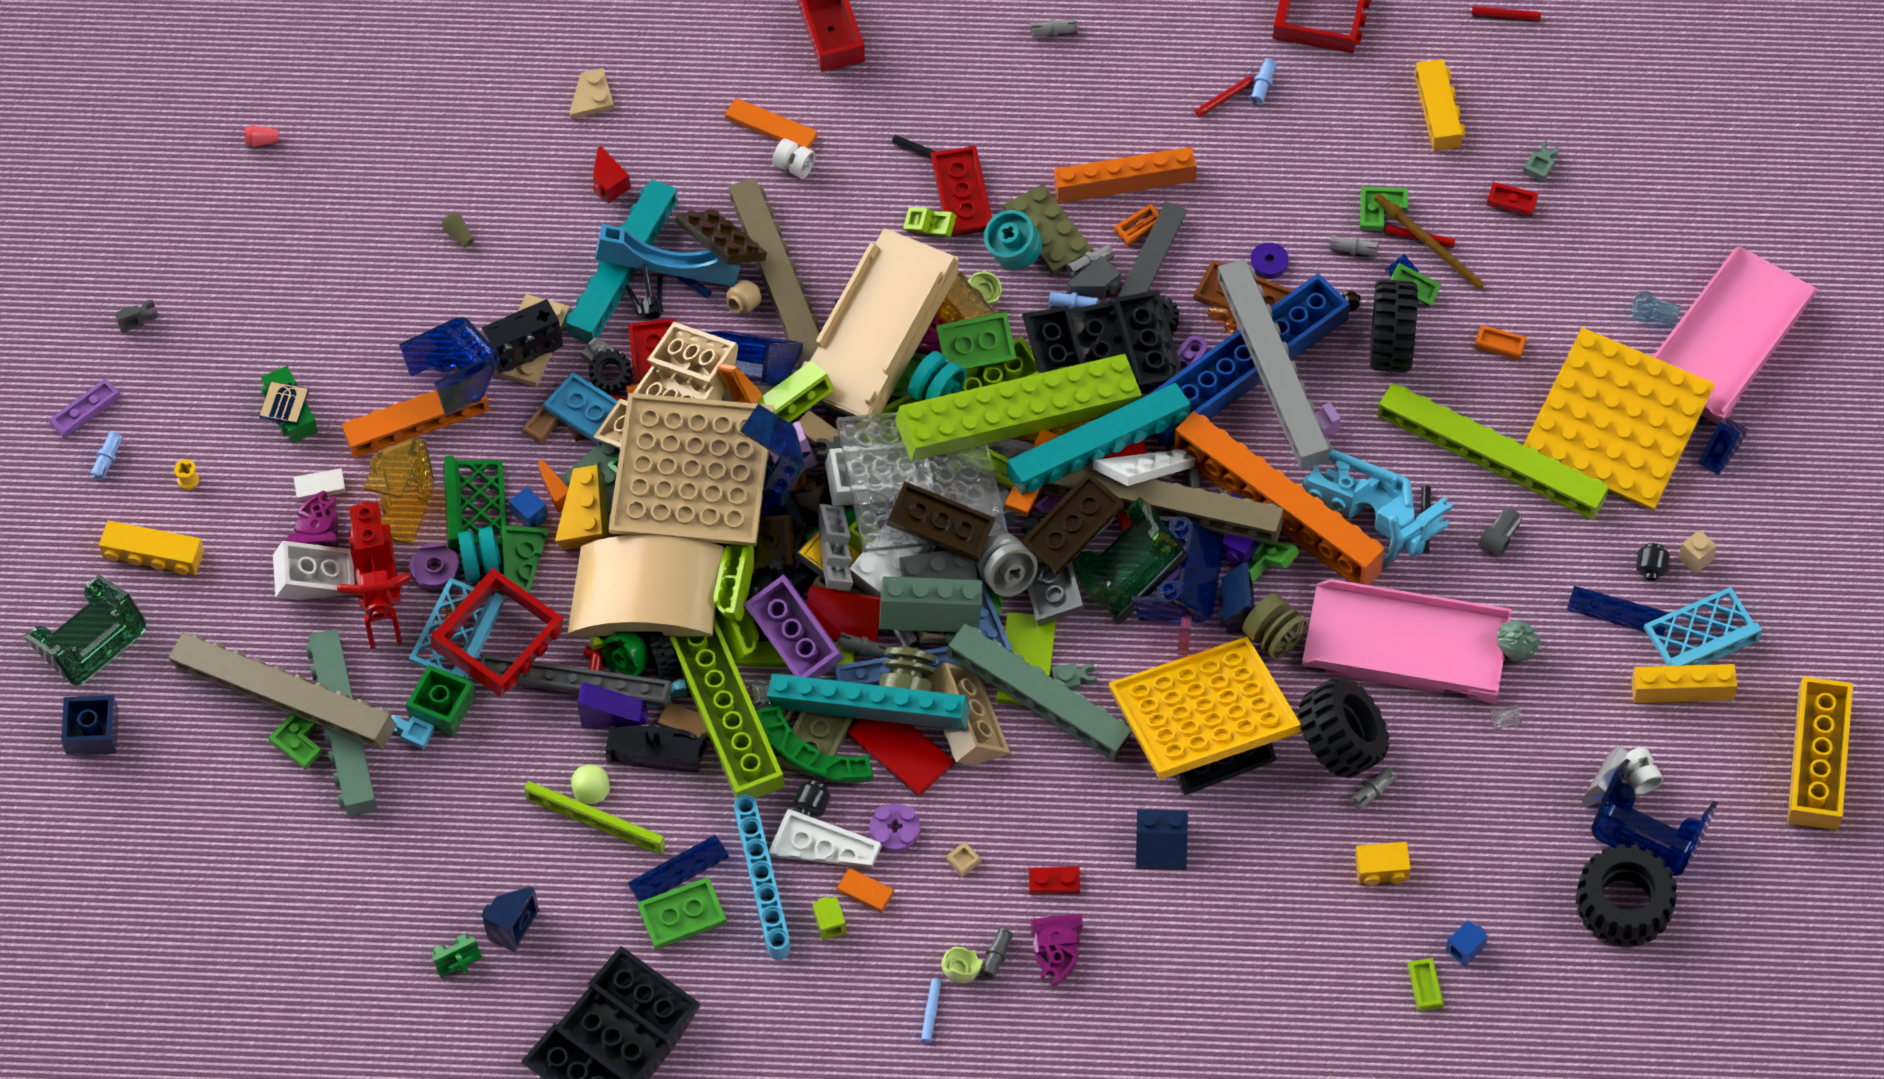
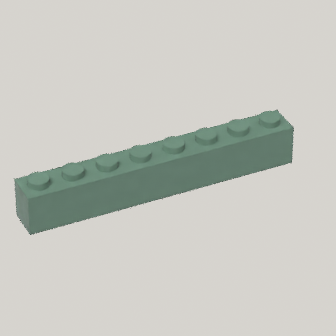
(1039, 691)
(347, 752)

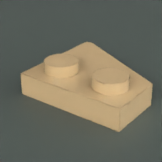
(591, 95)

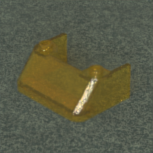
(405, 484)

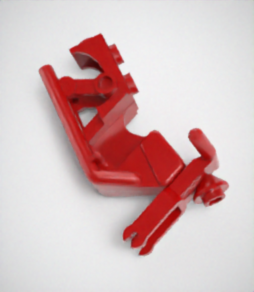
(374, 568)

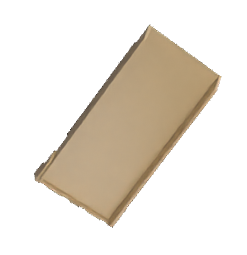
(881, 321)

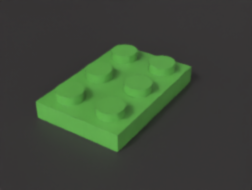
(977, 341)
(681, 913)

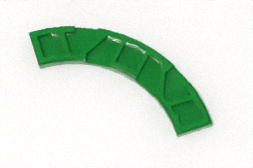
(808, 758)

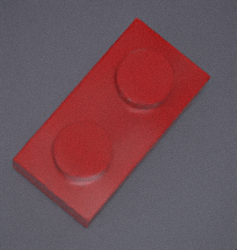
(1512, 199)
(1054, 880)

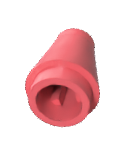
(260, 136)

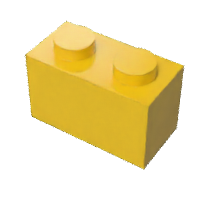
(1382, 863)

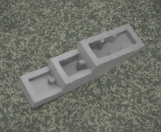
(834, 547)

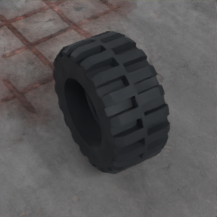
(1393, 326)
(1343, 727)
(1630, 866)

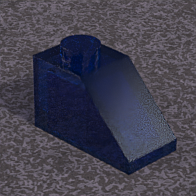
(1722, 445)

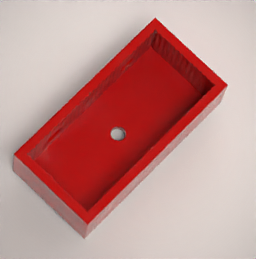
(835, 47)

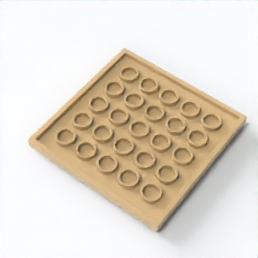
(688, 471)

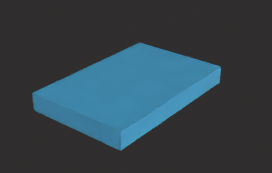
(580, 405)

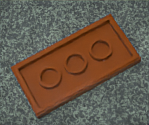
(1211, 293)

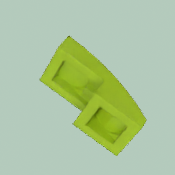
(929, 222)

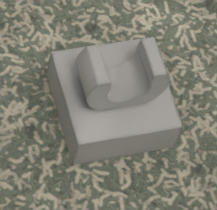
(593, 348)

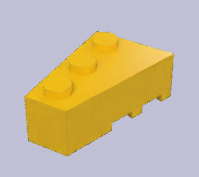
(584, 509)

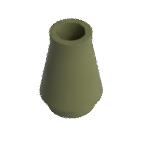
(457, 229)

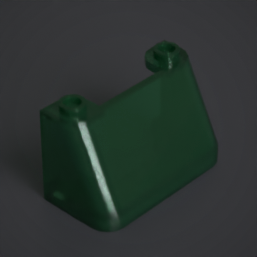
(1129, 560)
(92, 634)

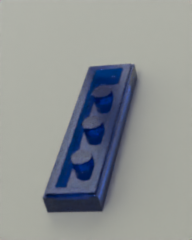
(1614, 610)
(678, 869)

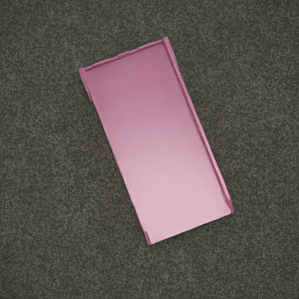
(1736, 327)
(1406, 639)

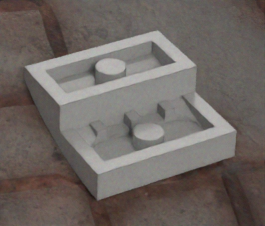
(1604, 776)

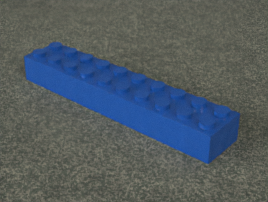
(1228, 368)

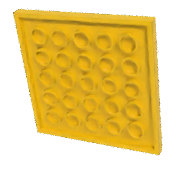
(1620, 417)
(1204, 708)

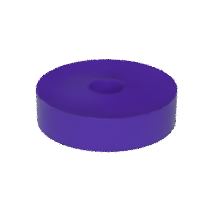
(1270, 251)

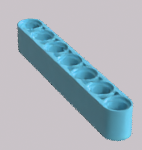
(762, 887)

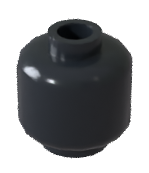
(1652, 561)
(812, 798)

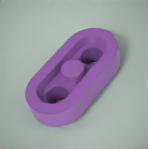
(1185, 352)

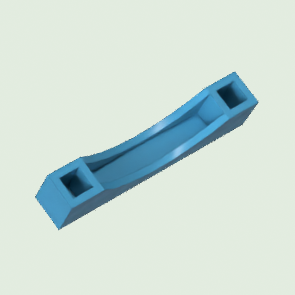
(620, 247)

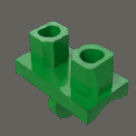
(457, 956)

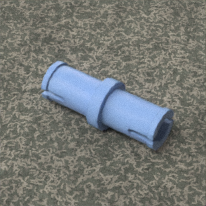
(1263, 81)
(1072, 300)
(106, 456)

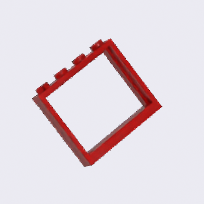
(1317, 37)
(499, 685)

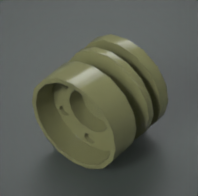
(1275, 626)
(907, 667)

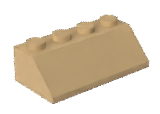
(983, 734)

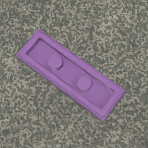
(85, 408)

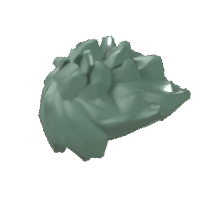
(1518, 640)

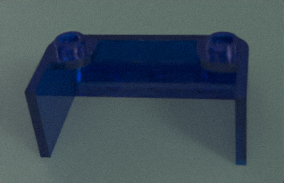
(452, 346)
(763, 355)
(781, 439)
(1198, 577)
(1621, 824)

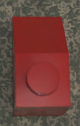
(609, 177)

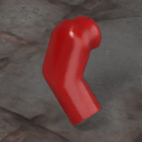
(595, 656)

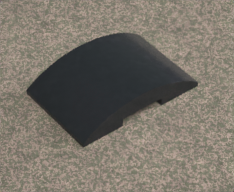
(1126, 326)
(617, 1026)

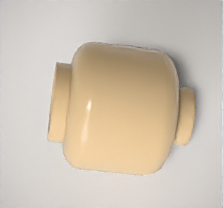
(743, 297)

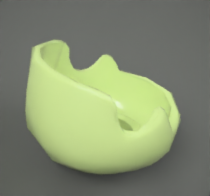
(988, 285)
(590, 784)
(961, 965)

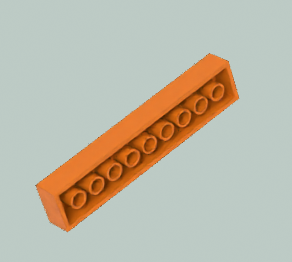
(1306, 517)

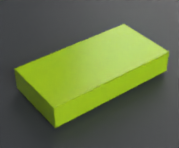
(1425, 985)

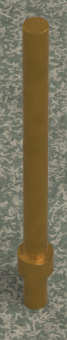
(1395, 212)

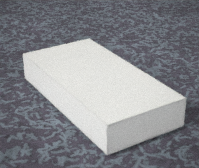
(311, 484)

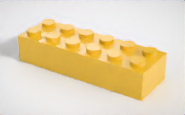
(1820, 753)

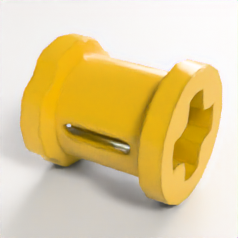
(186, 474)

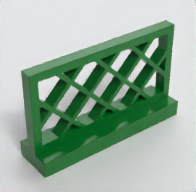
(453, 497)

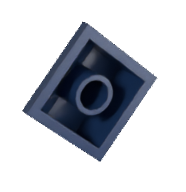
(1237, 598)
(1161, 839)
(510, 917)

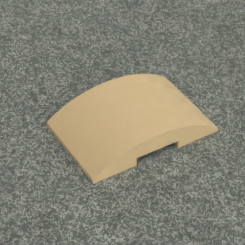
(681, 367)
(645, 586)

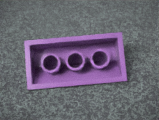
(794, 629)

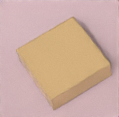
(963, 859)

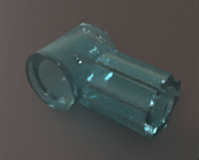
(1654, 309)

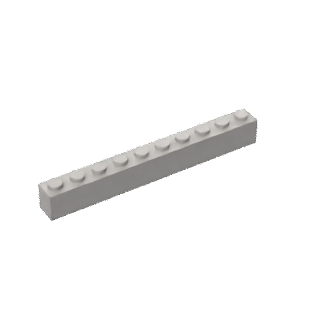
(1273, 364)

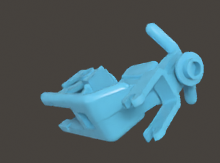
(1388, 496)

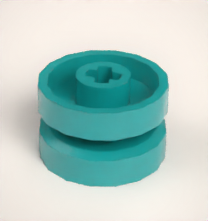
(1013, 240)
(936, 378)
(480, 555)

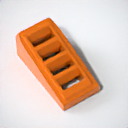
(738, 384)
(555, 486)

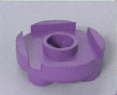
(429, 578)
(895, 814)

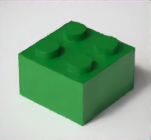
(441, 699)

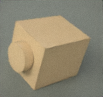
(1697, 551)

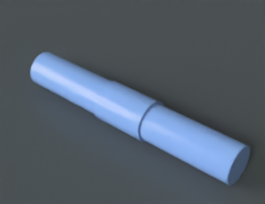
(931, 1010)

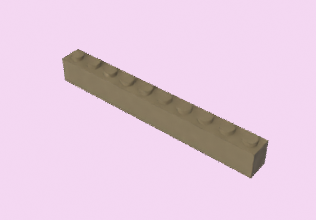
(777, 269)
(1211, 510)
(282, 690)

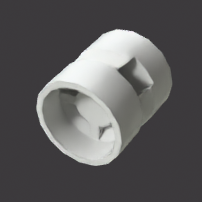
(796, 159)
(1641, 771)

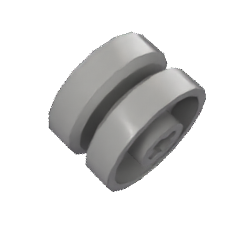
(1006, 565)

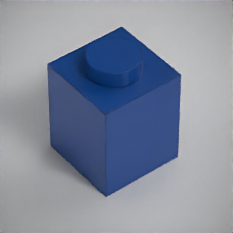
(528, 508)
(1467, 942)

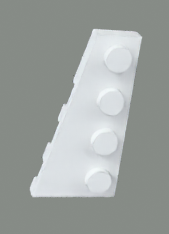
(1144, 467)
(818, 841)

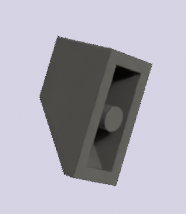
(1096, 280)

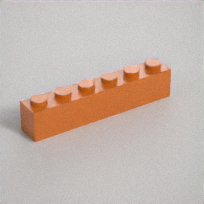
(1125, 175)
(404, 421)

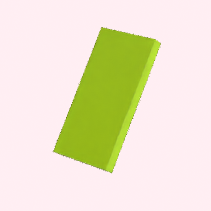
(1031, 642)

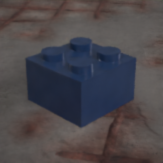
(90, 725)

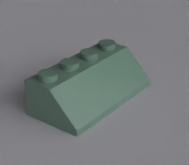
(929, 604)

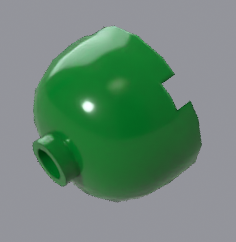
(626, 653)

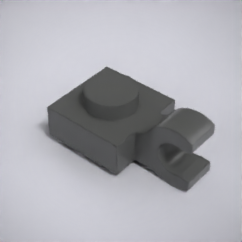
(133, 316)

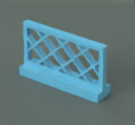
(478, 633)
(1717, 646)

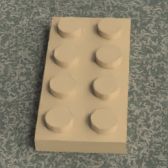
(531, 372)

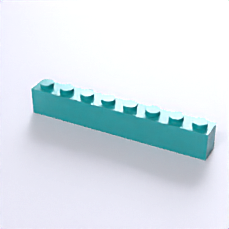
(610, 281)
(1098, 439)
(869, 701)

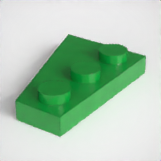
(521, 553)

